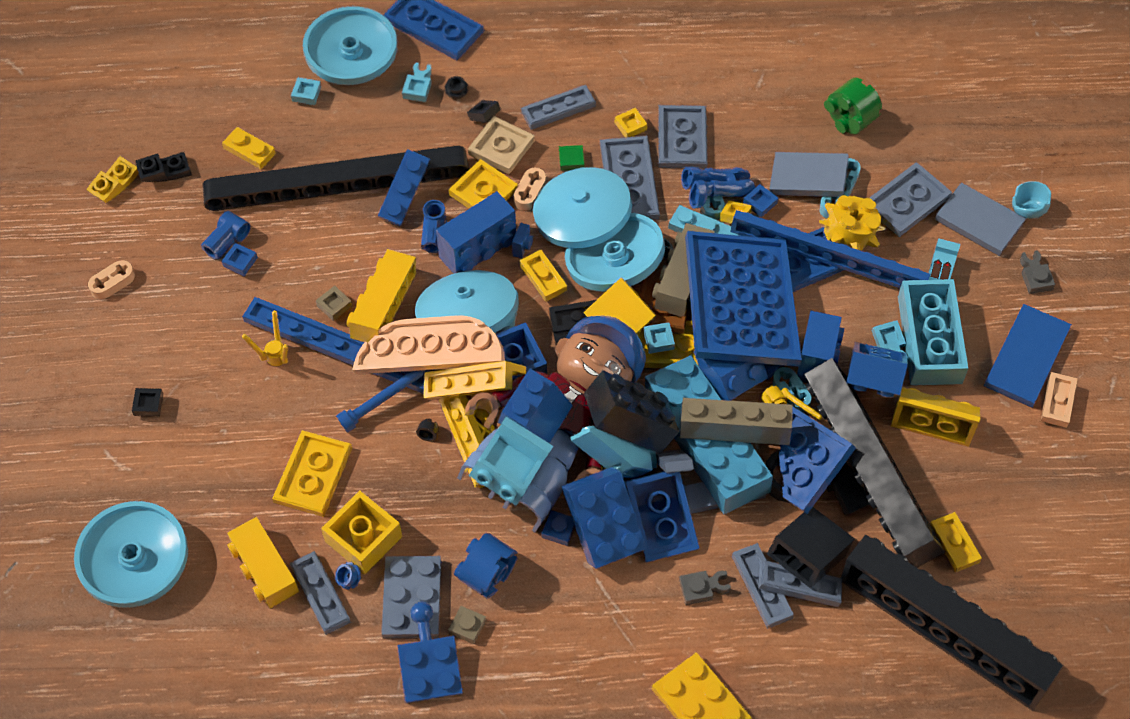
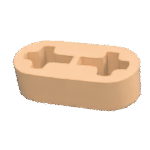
(525, 187)
(111, 279)

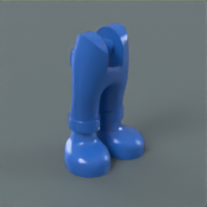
(715, 183)

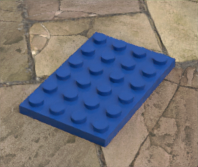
(742, 299)

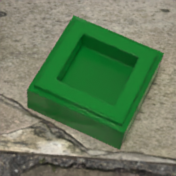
(571, 157)

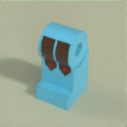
(943, 260)

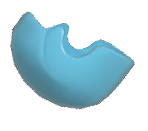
(1031, 199)

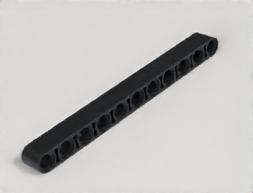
(326, 179)

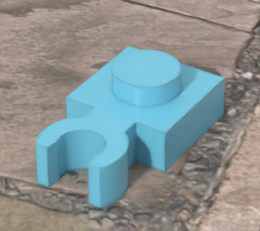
(417, 85)
(889, 336)

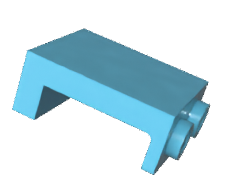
(510, 461)

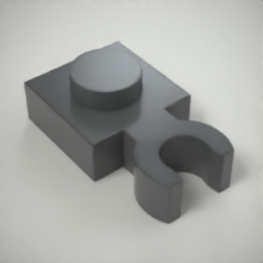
(1036, 276)
(699, 588)

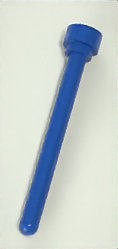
(350, 418)

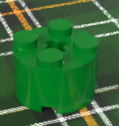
(853, 106)

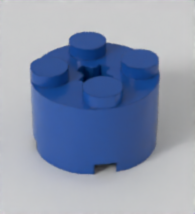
(486, 564)

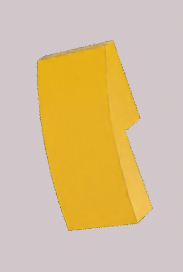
(110, 184)

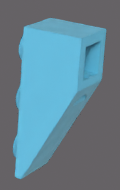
(614, 452)

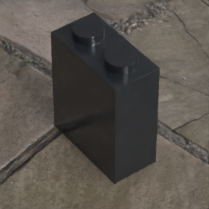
(810, 546)

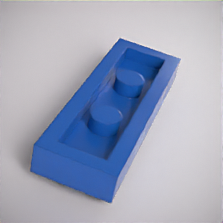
(403, 187)

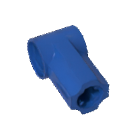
(430, 224)
(228, 230)

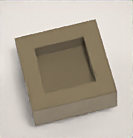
(333, 303)
(467, 625)

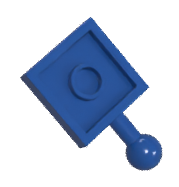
(429, 665)

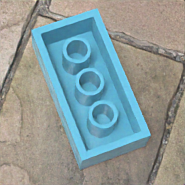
(932, 332)

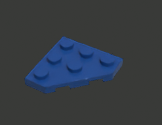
(810, 460)

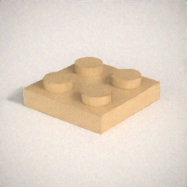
(501, 145)

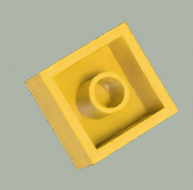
(362, 532)

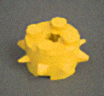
(852, 222)

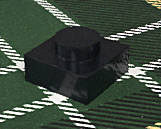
(484, 111)
(147, 402)

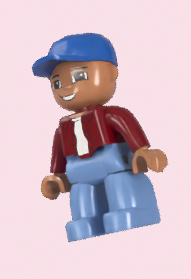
(589, 348)

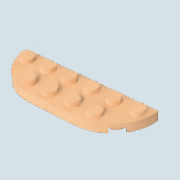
(429, 345)

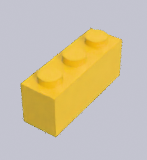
(261, 563)

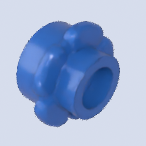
(348, 575)

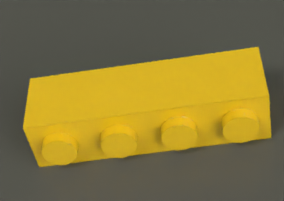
(382, 295)

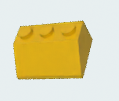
(936, 416)

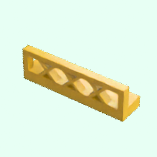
(471, 379)
(465, 429)

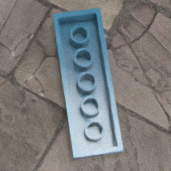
(727, 468)

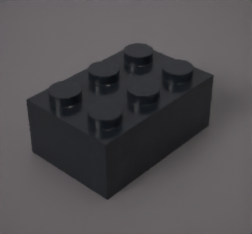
(631, 411)

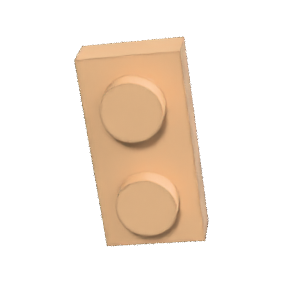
(1059, 399)

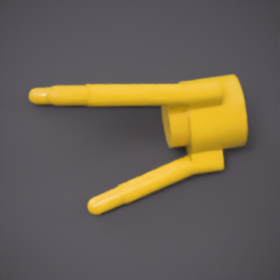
(274, 351)
(776, 396)

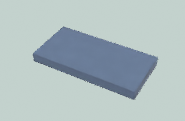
(632, 163)

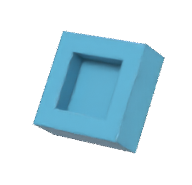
(306, 91)
(659, 338)

